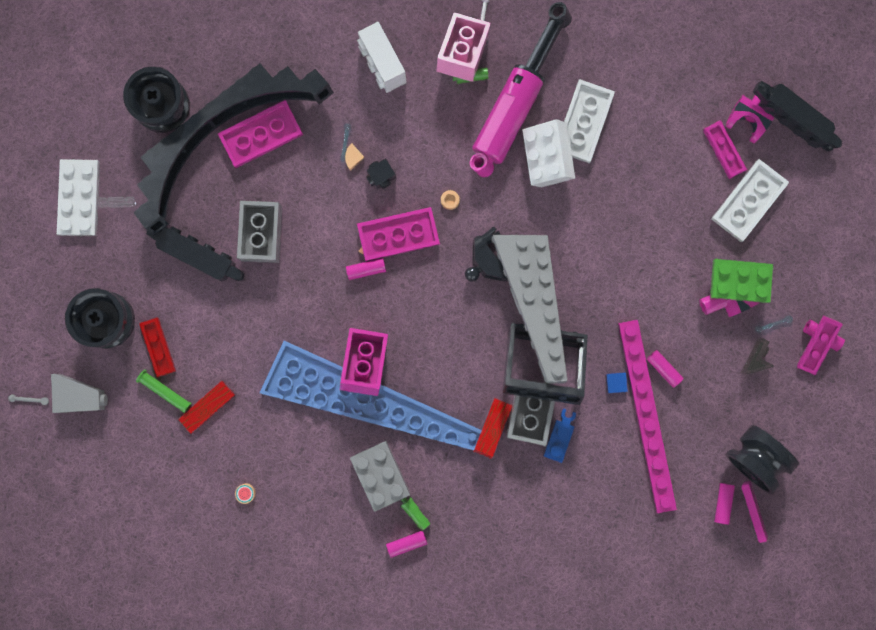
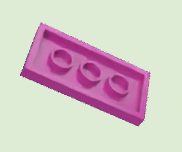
(260, 134)
(398, 234)

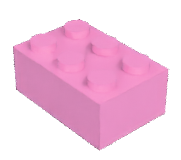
(463, 47)

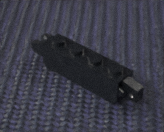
(797, 115)
(196, 255)

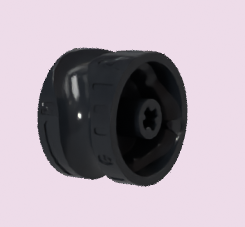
(156, 99)
(99, 318)
(762, 459)

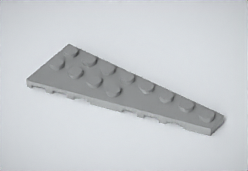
(531, 280)

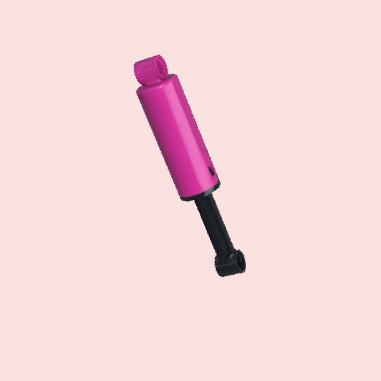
(516, 98)

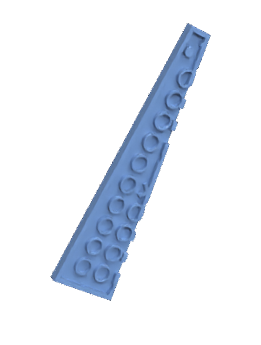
(316, 383)

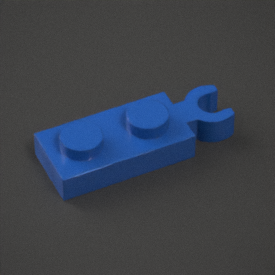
(560, 438)

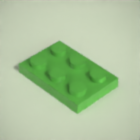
(741, 281)

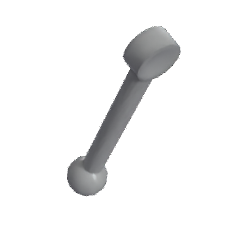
(44, 401)

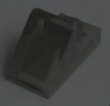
(754, 362)

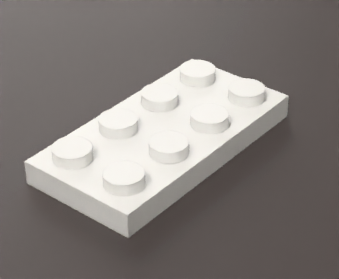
(586, 118)
(78, 197)
(750, 200)

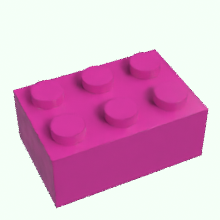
(363, 362)

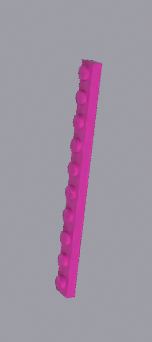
(647, 416)

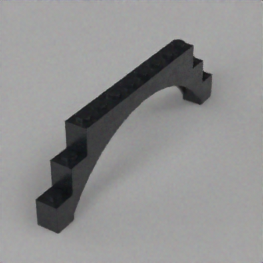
(172, 152)

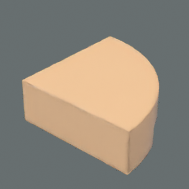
(353, 157)

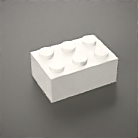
(381, 57)
(548, 153)

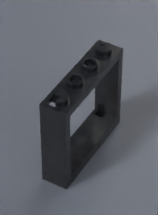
(542, 390)

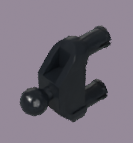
(485, 260)

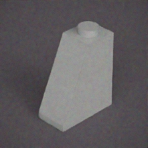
(75, 396)

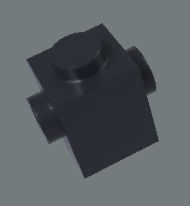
(380, 174)

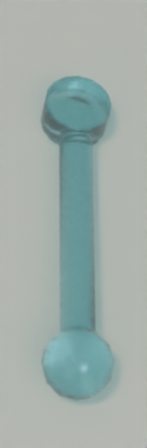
(347, 127)
(788, 319)

